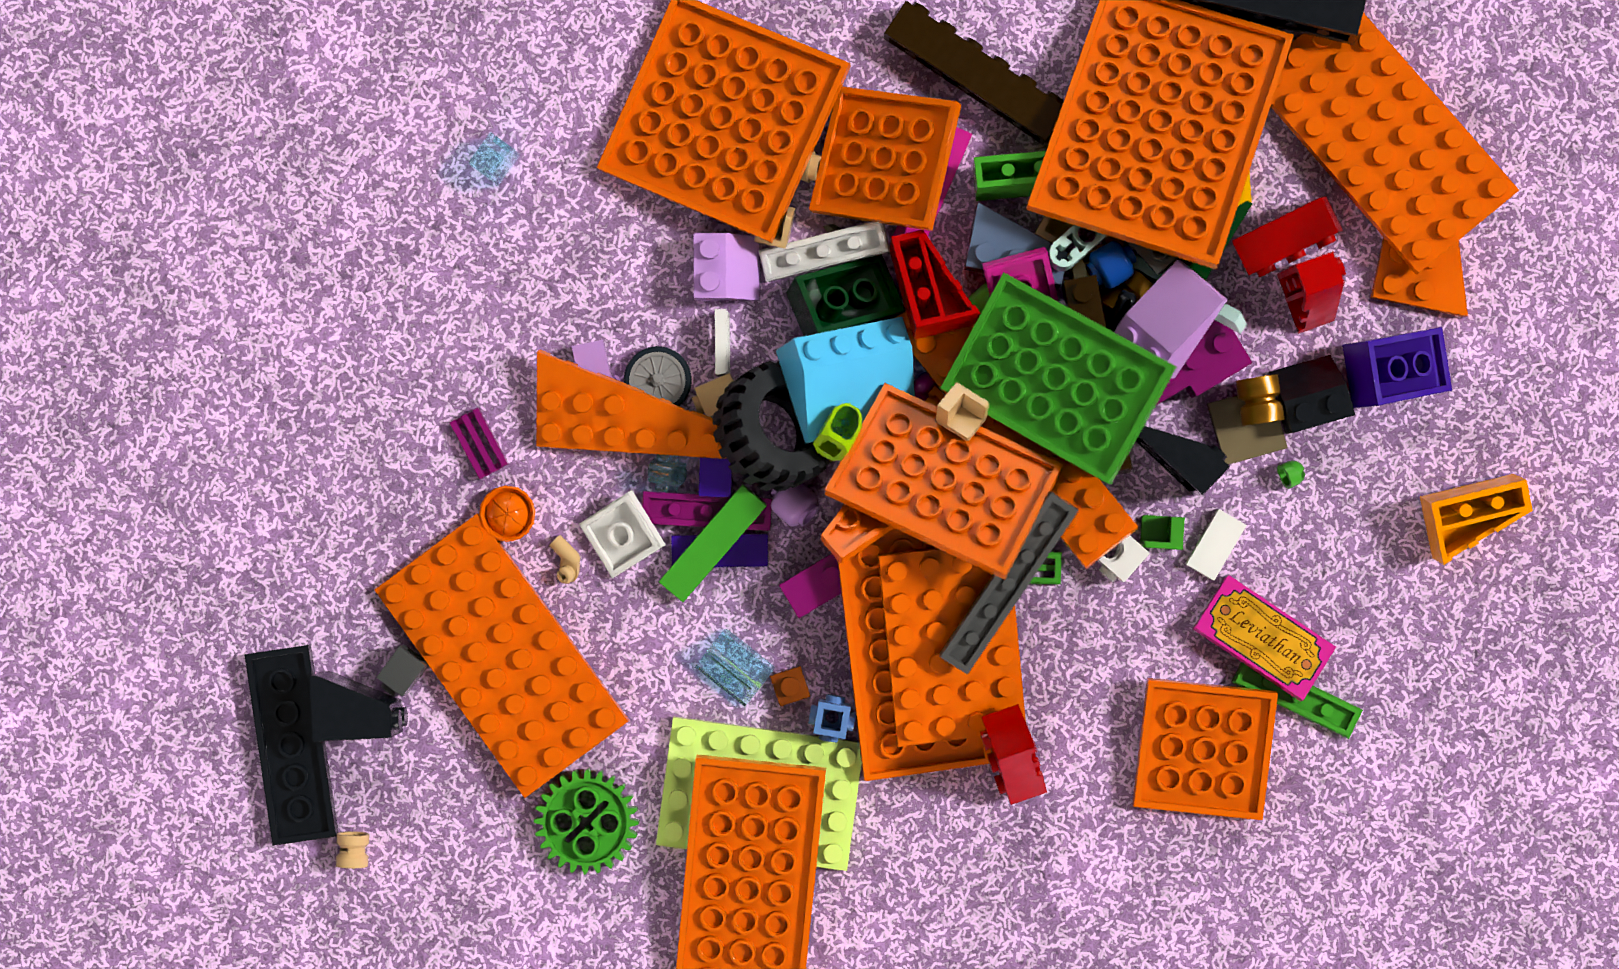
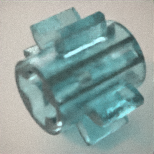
(667, 472)

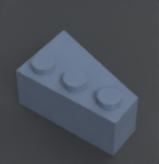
(999, 237)

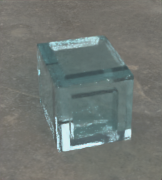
(494, 158)

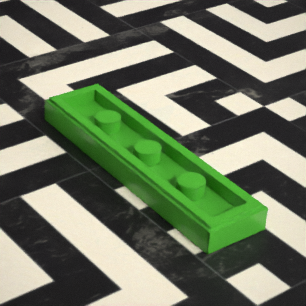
(712, 543)
(1317, 706)

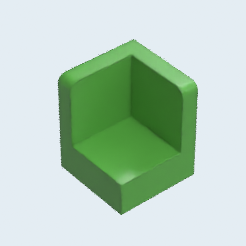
(1162, 532)

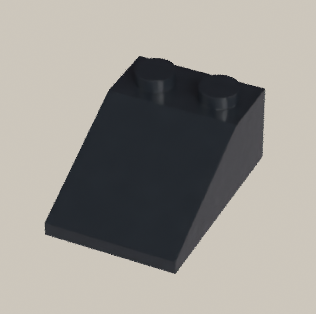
(1188, 461)

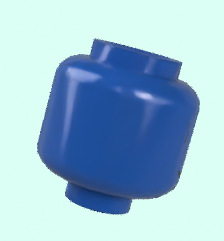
(1111, 264)

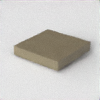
(1241, 441)

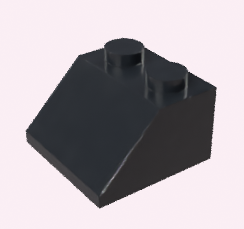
(1312, 394)

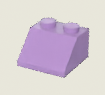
(726, 267)

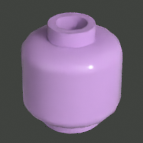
(795, 505)

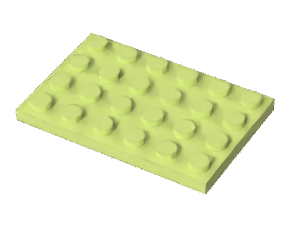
(752, 743)

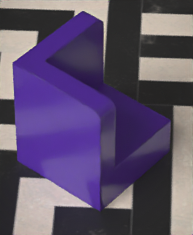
(715, 477)

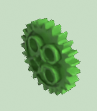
(566, 800)

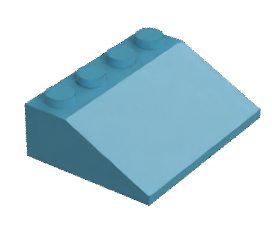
(845, 368)

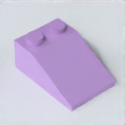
(1173, 315)

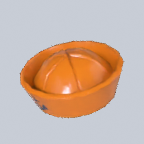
(507, 513)

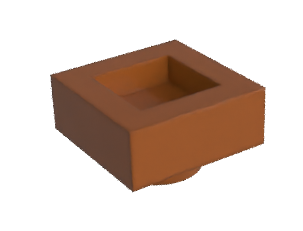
(790, 686)

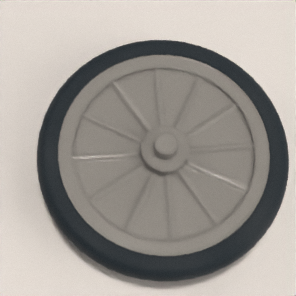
(660, 374)

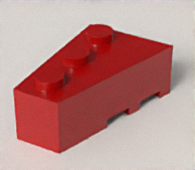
(1288, 237)
(928, 288)
(1313, 290)
(1012, 755)

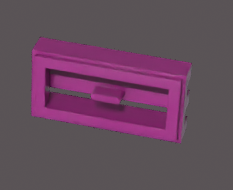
(466, 419)

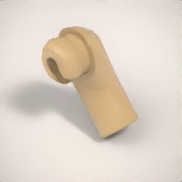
(569, 560)

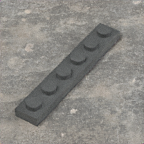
(1001, 595)

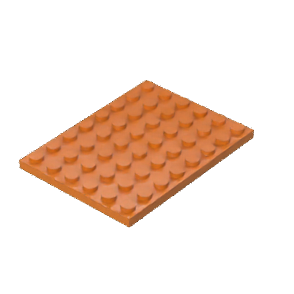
(1161, 126)

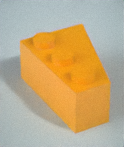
(1469, 513)

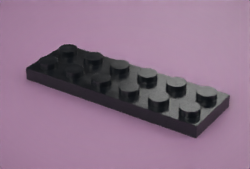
(291, 763)

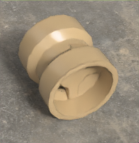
(352, 849)

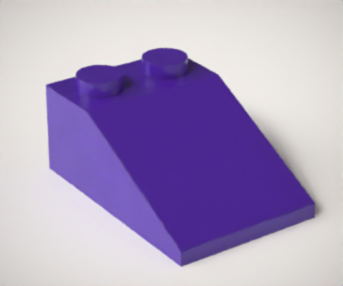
(1397, 367)

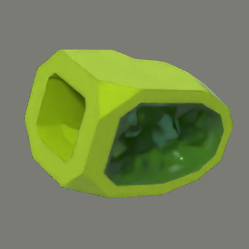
(839, 432)

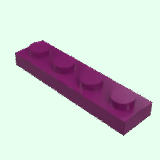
(694, 510)

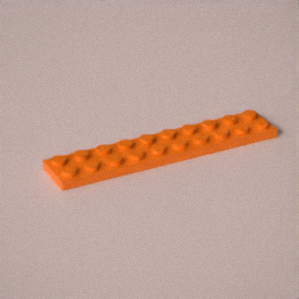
(1100, 518)

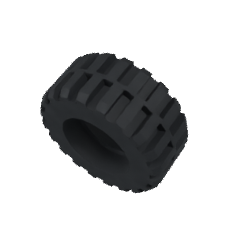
(745, 441)

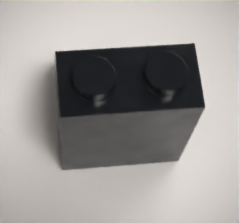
(352, 710)

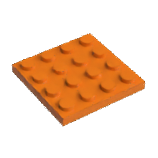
(885, 158)
(1204, 748)

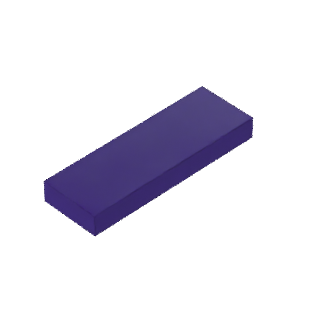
(747, 551)

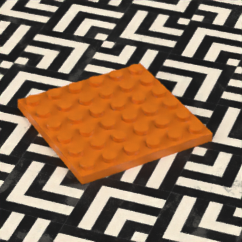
(724, 117)

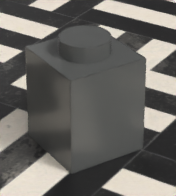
(402, 671)

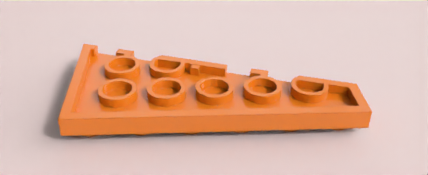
(1435, 288)

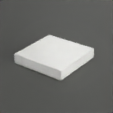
(622, 534)

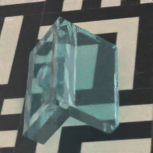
(735, 667)

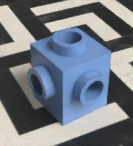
(832, 731)

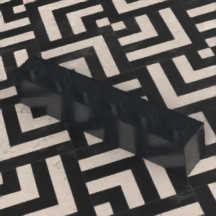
(1320, 18)

